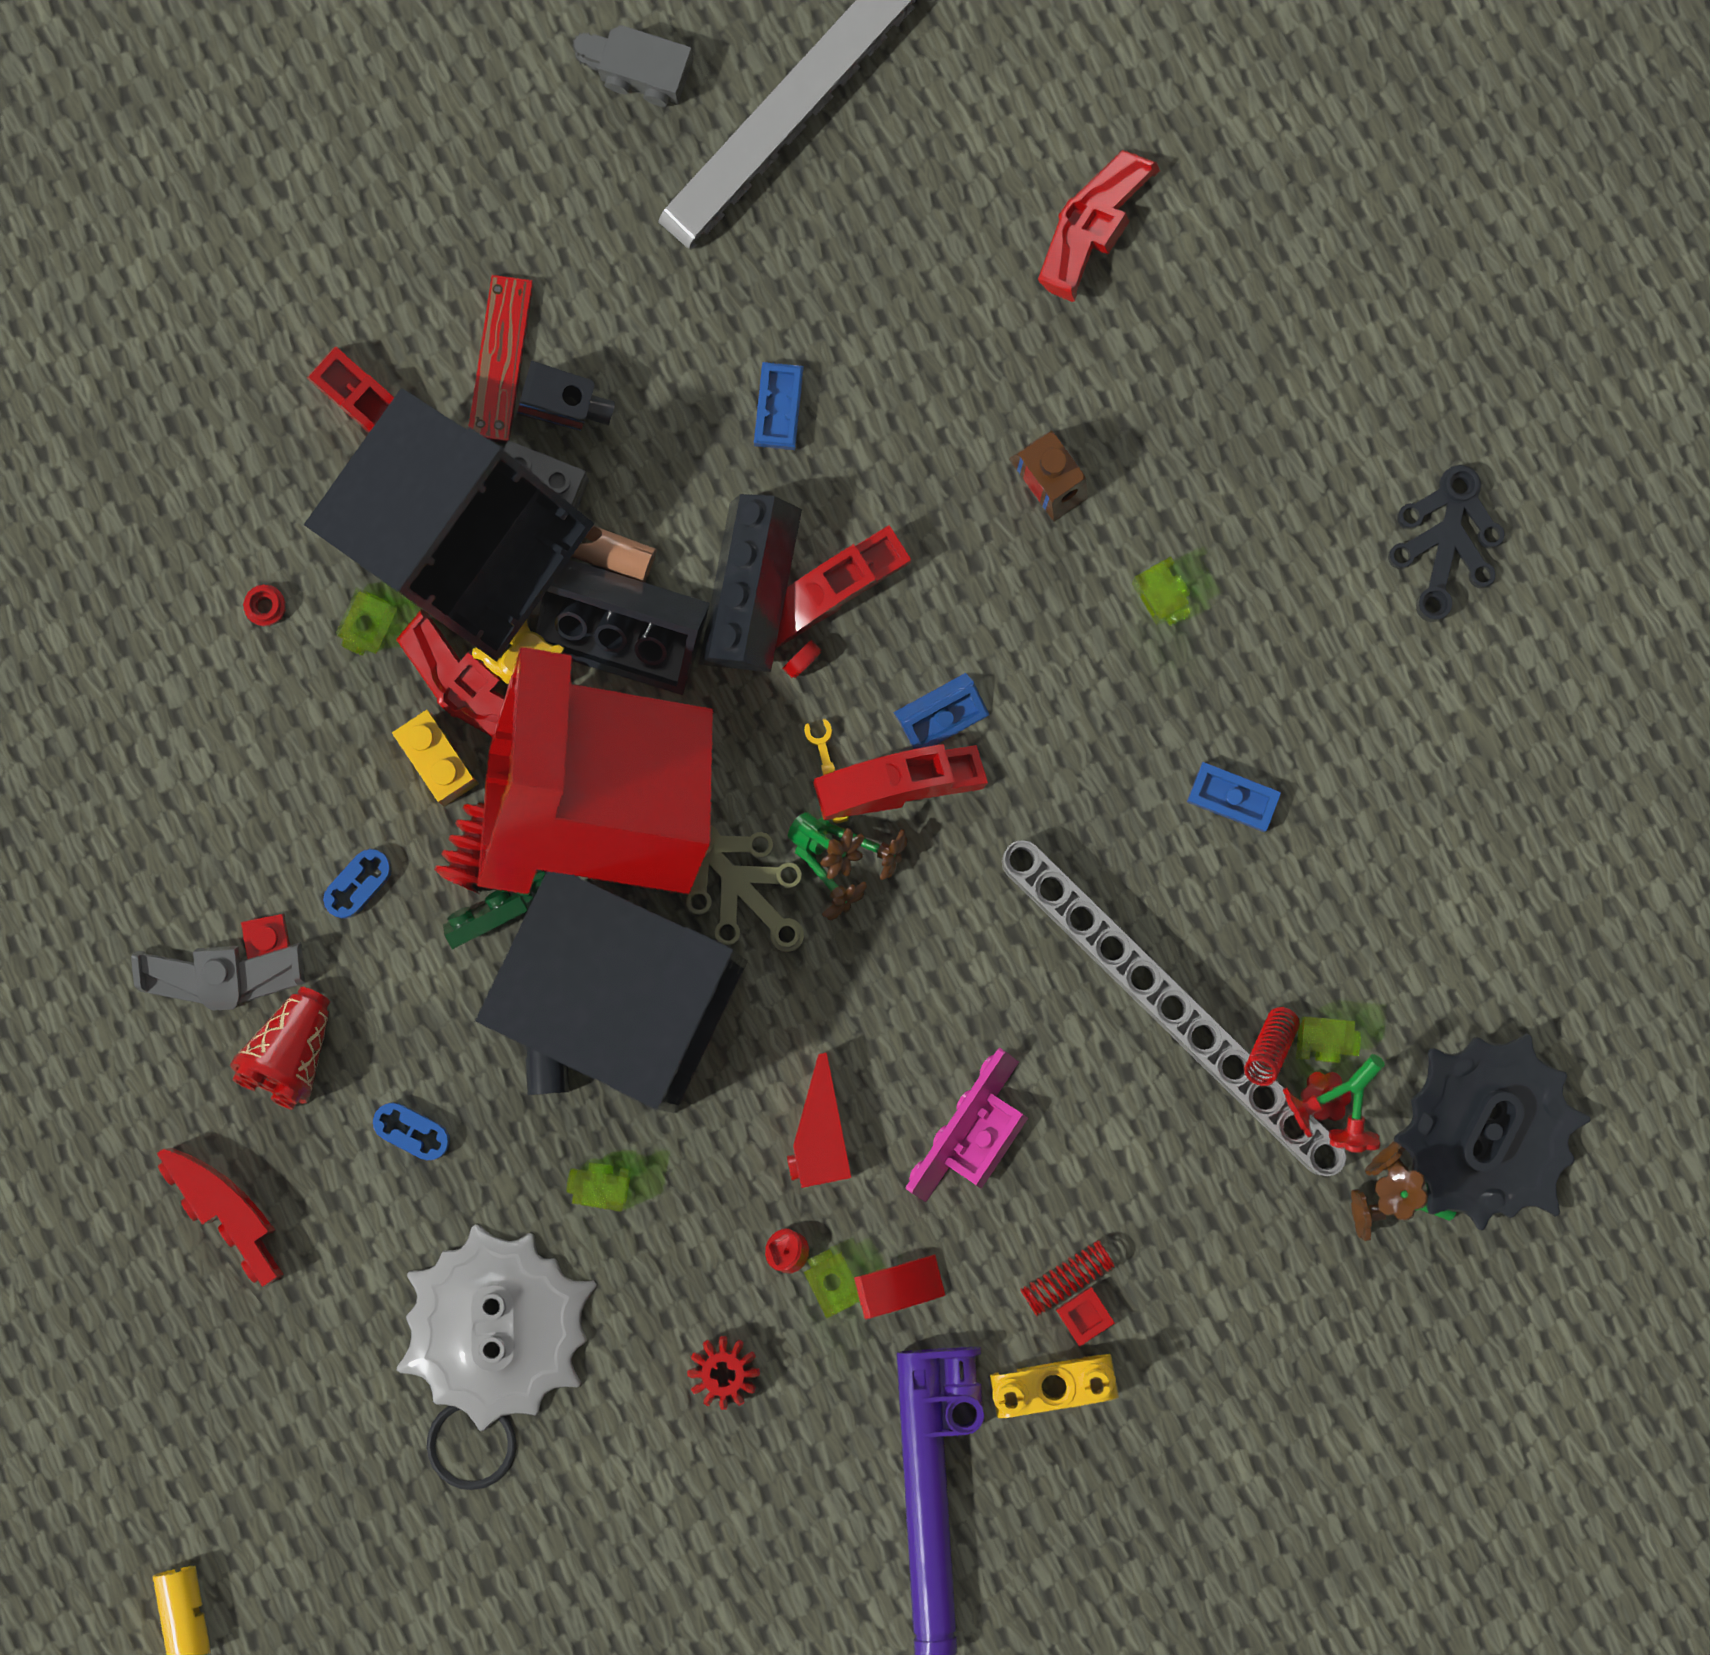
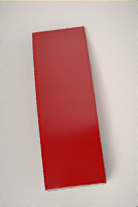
(351, 388)

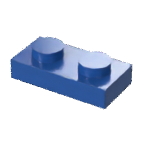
(1233, 797)

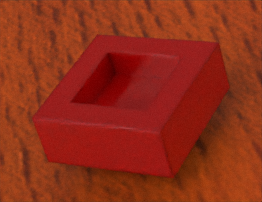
(265, 935)
(1085, 1316)

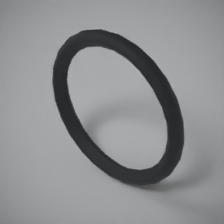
(462, 1484)

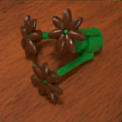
(814, 836)

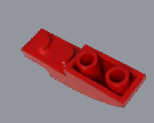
(839, 581)
(899, 778)
(215, 1196)

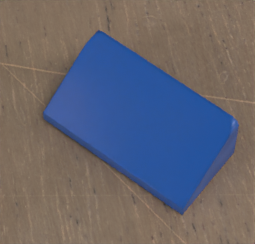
(942, 712)

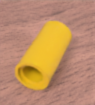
(179, 1612)

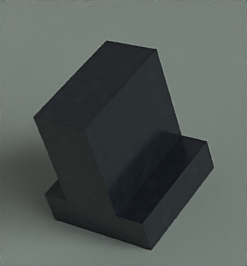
(450, 522)
(612, 990)

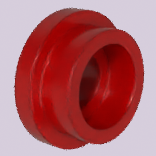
(252, 600)

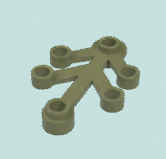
(737, 880)

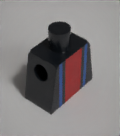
(544, 398)

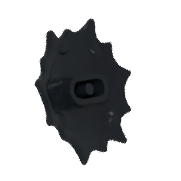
(1517, 1148)

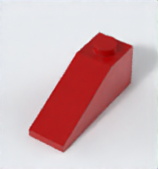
(819, 1140)

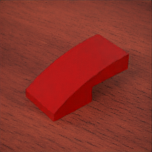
(899, 1286)

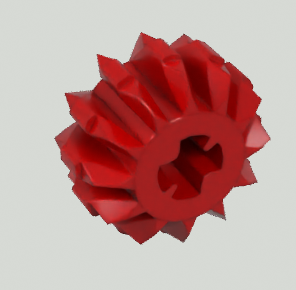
(712, 1382)

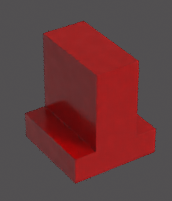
(593, 783)

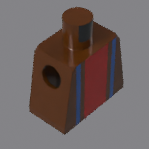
(1051, 474)

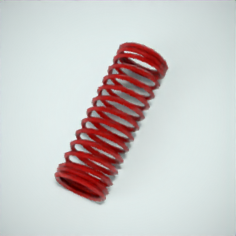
(1273, 1045)
(1036, 1305)

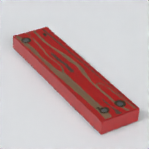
(500, 357)

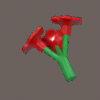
(1327, 1098)

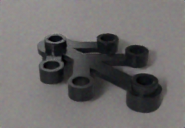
(1449, 536)

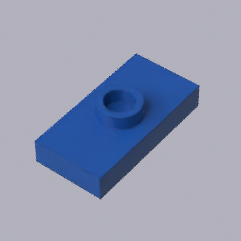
(778, 406)

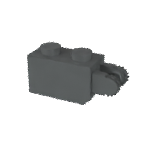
(637, 63)

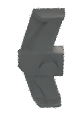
(218, 975)

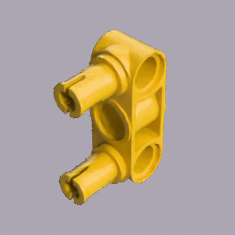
(1087, 1382)

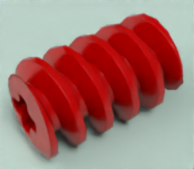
(465, 860)

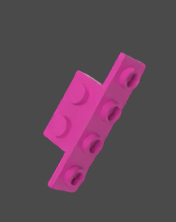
(975, 1134)

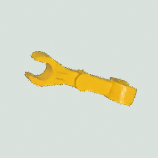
(827, 766)

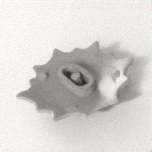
(534, 1327)

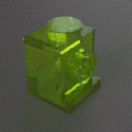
(1163, 593)
(378, 610)
(1327, 1039)
(599, 1186)
(831, 1300)

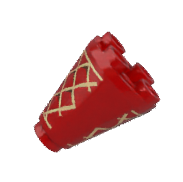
(286, 1050)

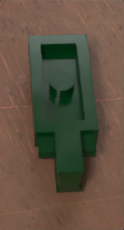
(499, 908)

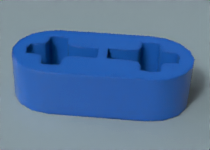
(350, 877)
(406, 1140)

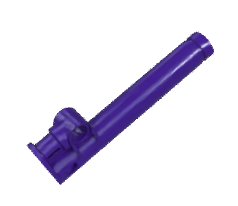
(927, 1395)

